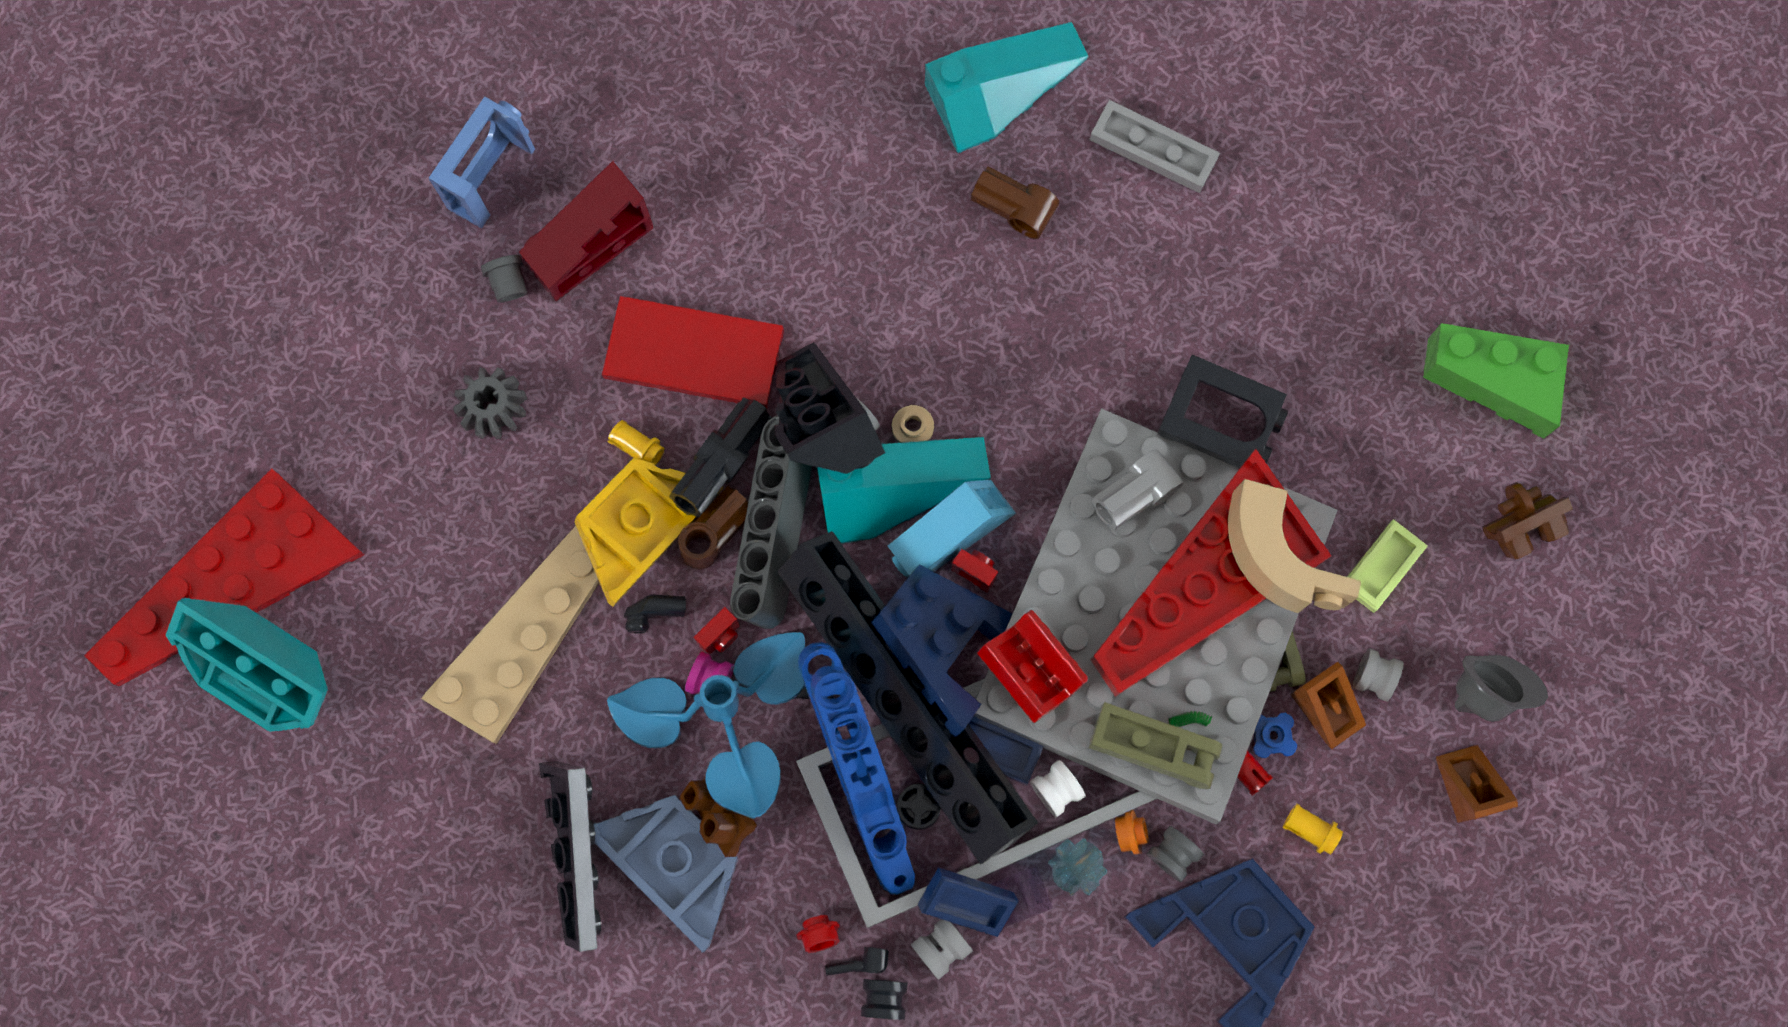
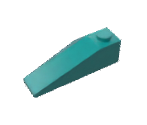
(996, 81)
(899, 485)

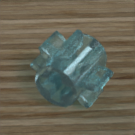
(1077, 867)

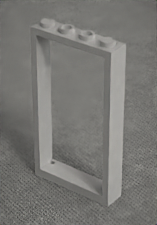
(853, 872)

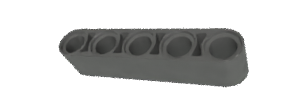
(766, 540)

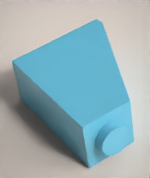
(951, 525)

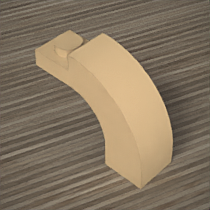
(1267, 560)

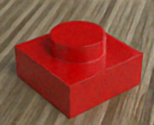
(975, 569)
(718, 632)

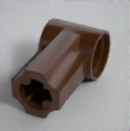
(1023, 206)
(716, 525)

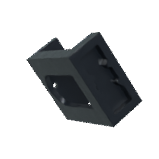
(1207, 440)

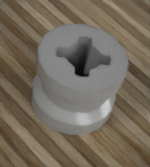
(1378, 674)

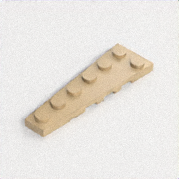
(510, 653)

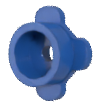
(1283, 744)

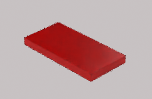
(692, 351)

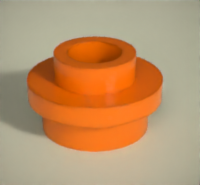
(1131, 832)

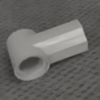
(1145, 484)

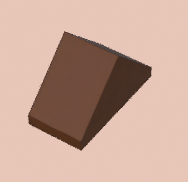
(1330, 705)
(1474, 784)

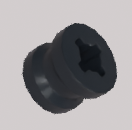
(917, 800)
(884, 999)

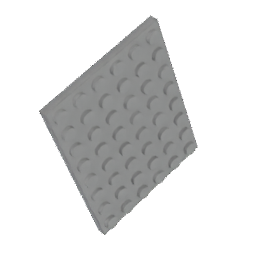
(1094, 576)

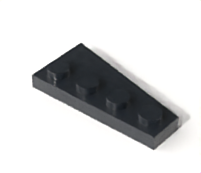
(572, 852)

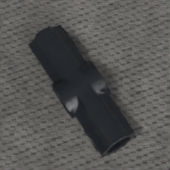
(720, 457)

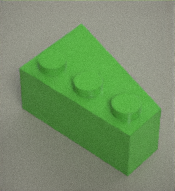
(1501, 371)

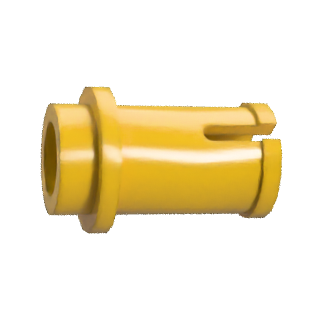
(636, 443)
(1313, 829)

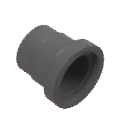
(505, 277)

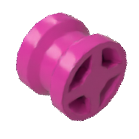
(704, 668)

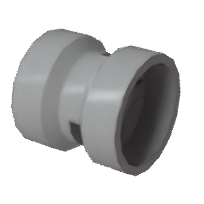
(947, 938)

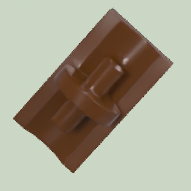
(1524, 512)
(718, 823)

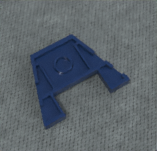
(929, 627)
(1245, 923)

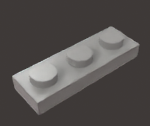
(1154, 146)

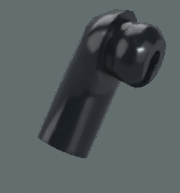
(651, 606)

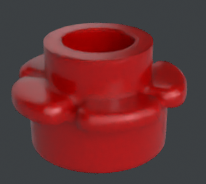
(819, 934)

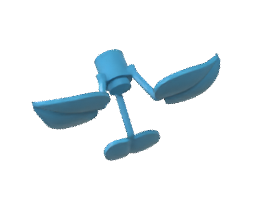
(739, 779)

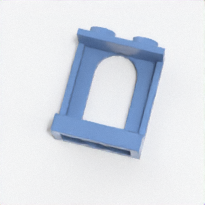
(461, 192)

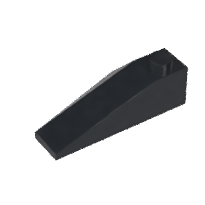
(821, 416)

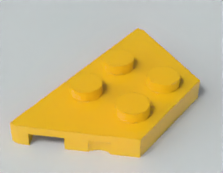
(631, 525)

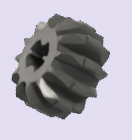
(495, 415)

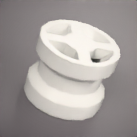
(1057, 788)

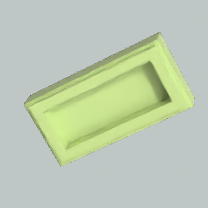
(1386, 564)

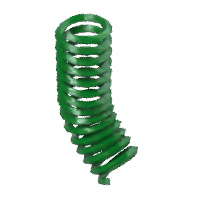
(1177, 720)

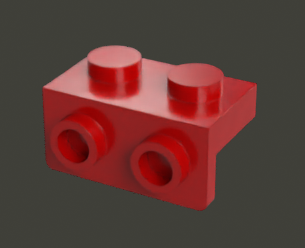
(1033, 666)

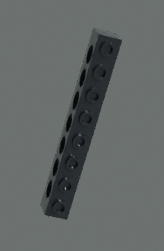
(953, 768)

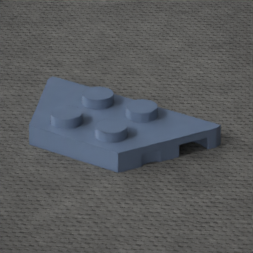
(671, 864)

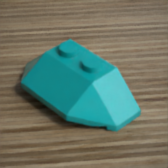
(249, 663)

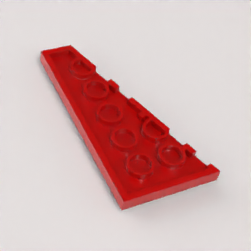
(247, 559)
(1197, 589)

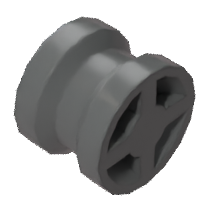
(1175, 854)

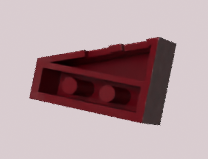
(587, 232)

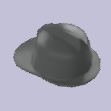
(1497, 687)

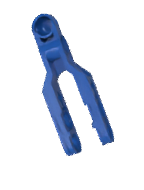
(858, 768)

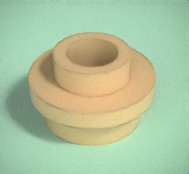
(912, 412)

